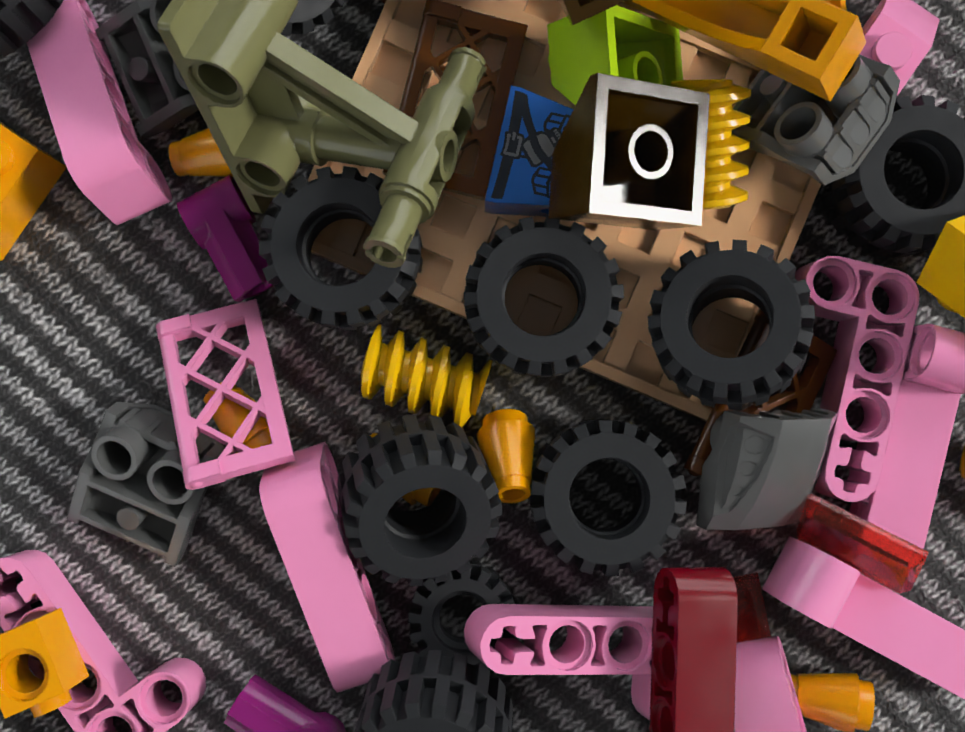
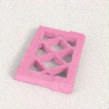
(210, 328)

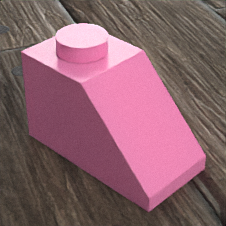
(899, 36)

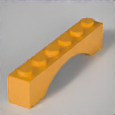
(792, 39)

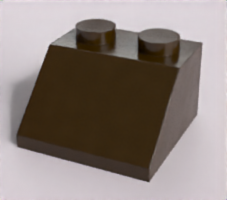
(632, 156)

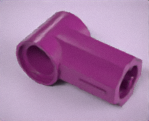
(225, 227)
(268, 709)

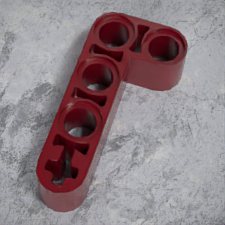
(693, 650)

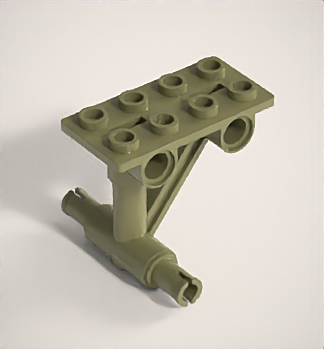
(286, 107)

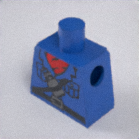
(524, 155)

